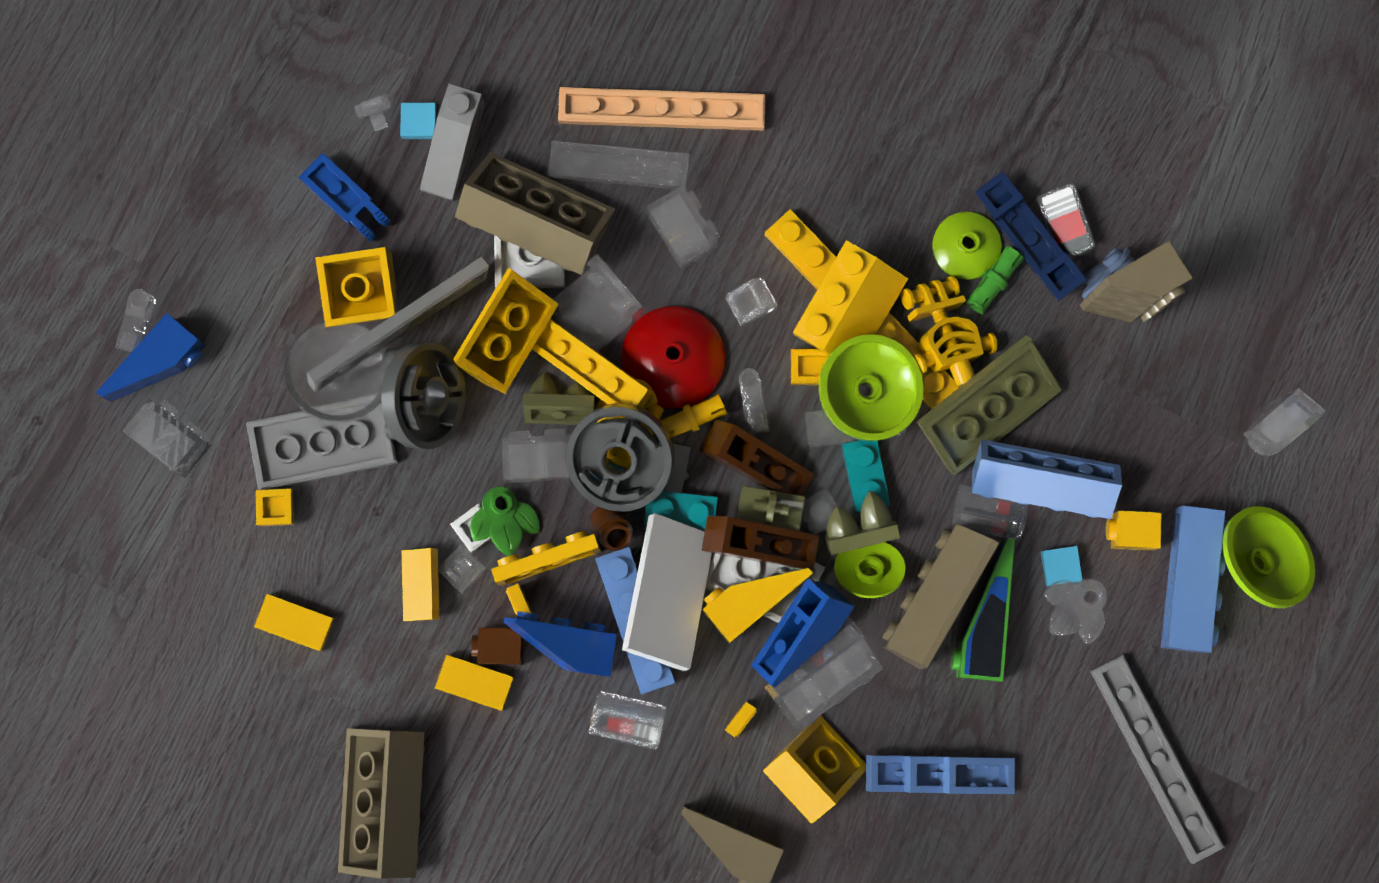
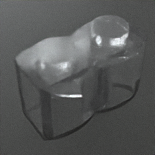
(682, 226)
(535, 457)

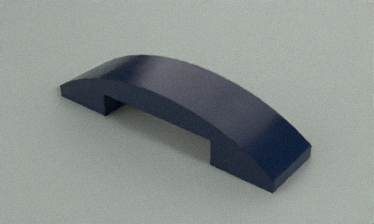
(1030, 237)

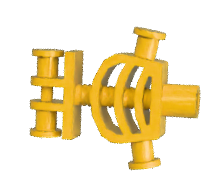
(962, 345)

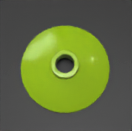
(959, 260)
(880, 560)

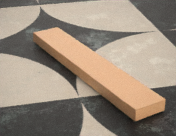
(661, 108)

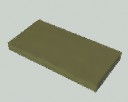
(990, 404)

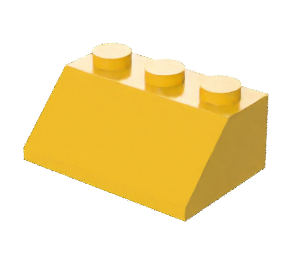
(850, 299)
(505, 332)

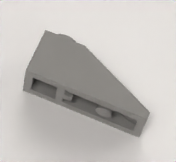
(452, 141)

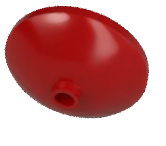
(689, 376)

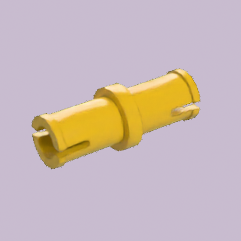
(694, 416)

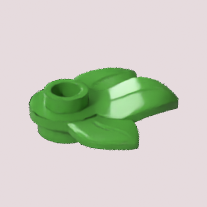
(505, 525)

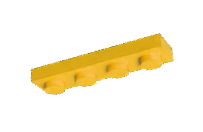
(589, 367)

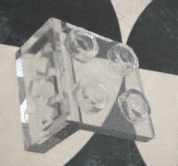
(597, 306)

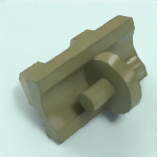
(771, 508)

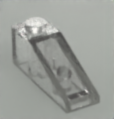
(1282, 422)

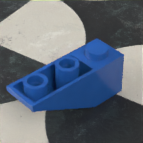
(571, 648)

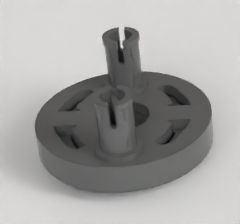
(403, 395)
(650, 464)

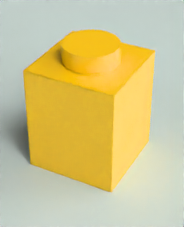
(1134, 530)

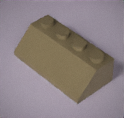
(534, 212)
(1140, 287)
(939, 596)
(381, 803)

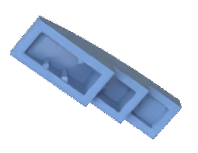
(940, 774)

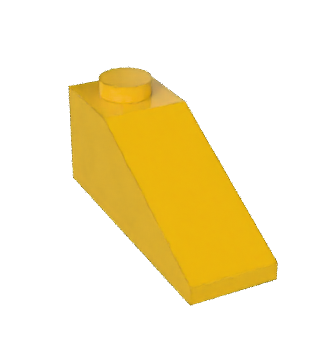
(745, 603)

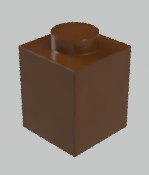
(497, 646)

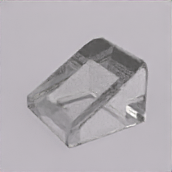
(751, 301)

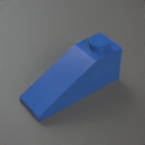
(158, 356)
(803, 630)

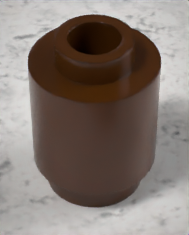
(611, 528)

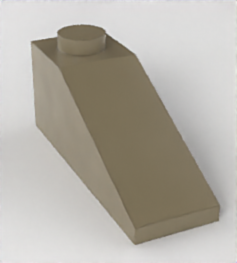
(740, 852)

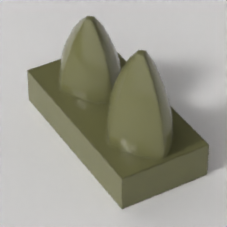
(546, 406)
(875, 526)

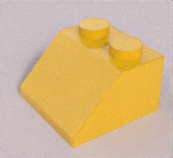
(357, 286)
(815, 769)

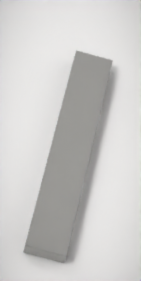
(397, 325)
(1157, 759)

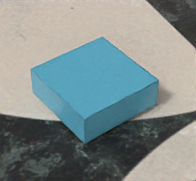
(418, 120)
(1061, 565)

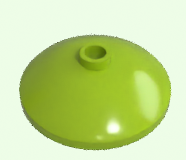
(893, 385)
(1268, 557)

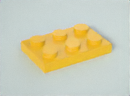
(545, 558)

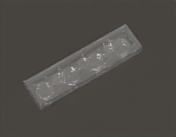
(618, 165)

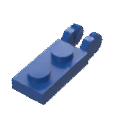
(342, 194)

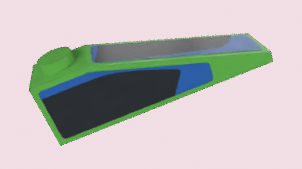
(985, 636)

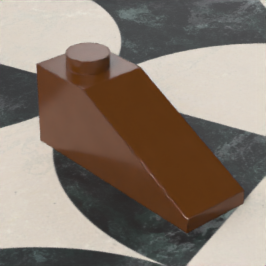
(755, 459)
(759, 542)

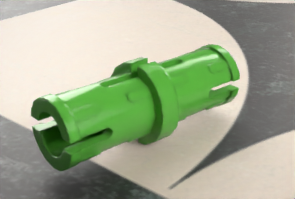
(994, 280)

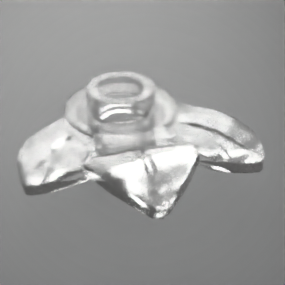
(1075, 614)

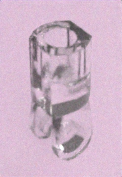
(136, 320)
(753, 402)

